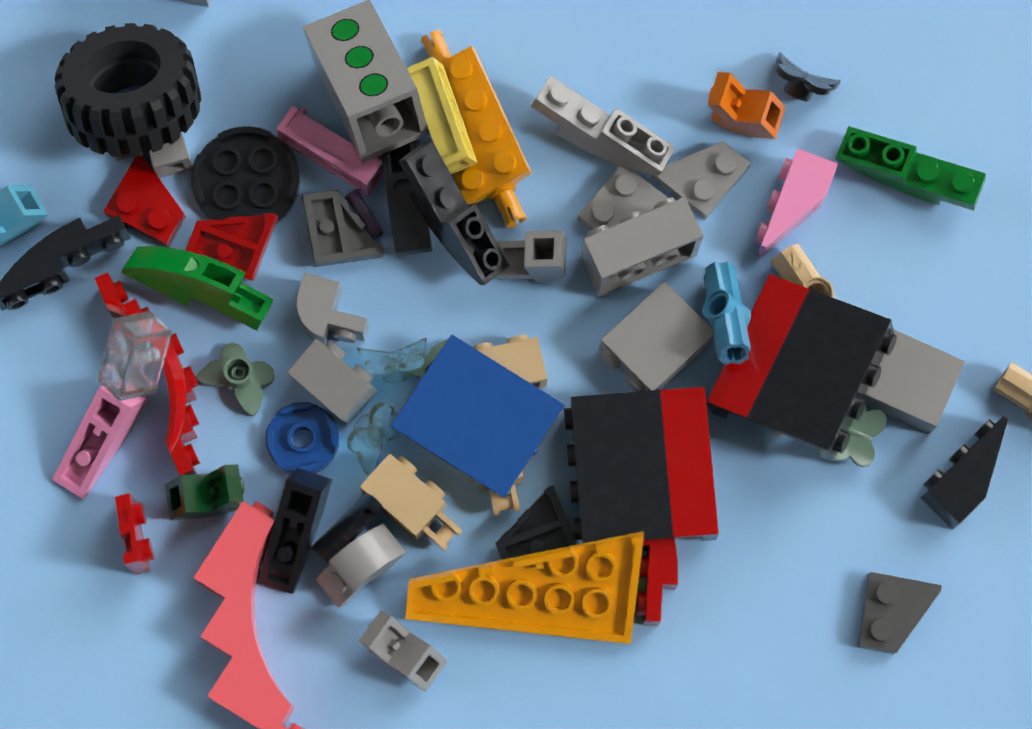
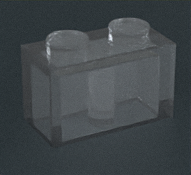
(134, 355)

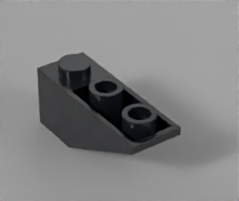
(968, 480)

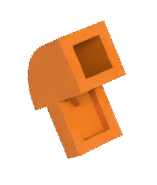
(744, 110)

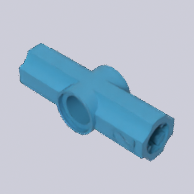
(726, 313)

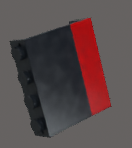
(805, 365)
(642, 465)

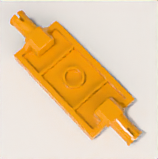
(491, 136)

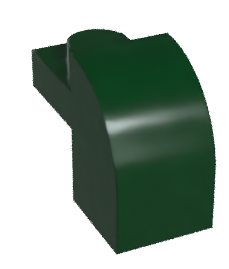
(205, 494)

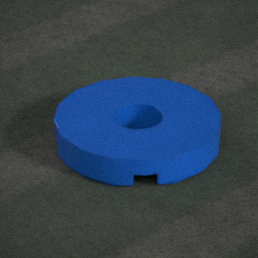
(302, 417)

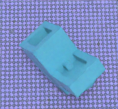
(19, 212)

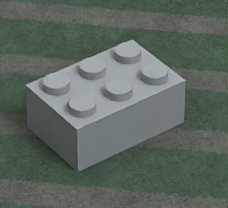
(640, 245)

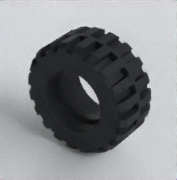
(133, 119)

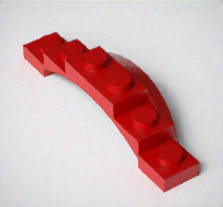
(179, 380)

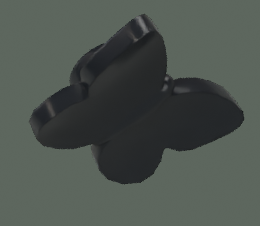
(800, 83)

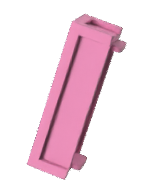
(329, 150)

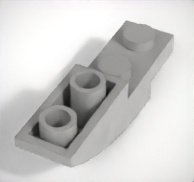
(606, 136)

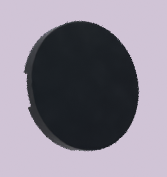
(245, 175)

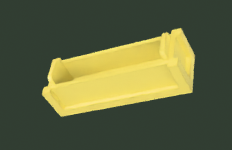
(442, 115)

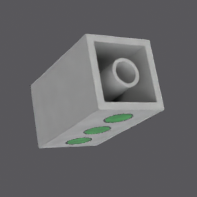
(366, 80)

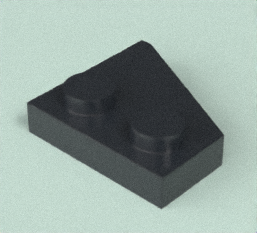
(537, 529)

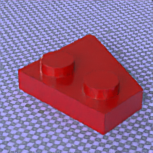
(146, 204)
(234, 240)
(130, 518)

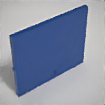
(477, 416)

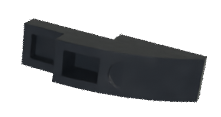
(450, 218)
(408, 226)
(44, 264)

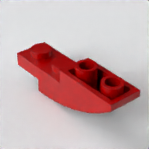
(660, 573)

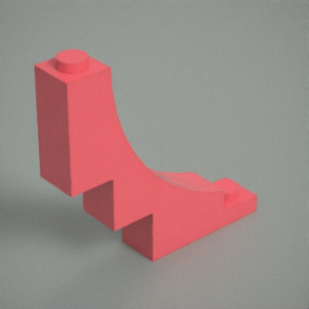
(232, 574)

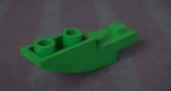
(910, 172)
(191, 275)

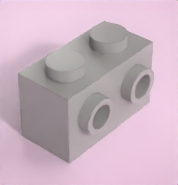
(332, 380)

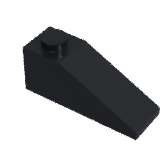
(294, 529)

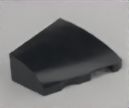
(348, 527)

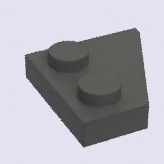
(335, 231)
(892, 610)

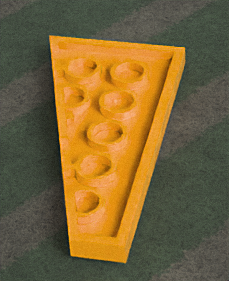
(554, 592)

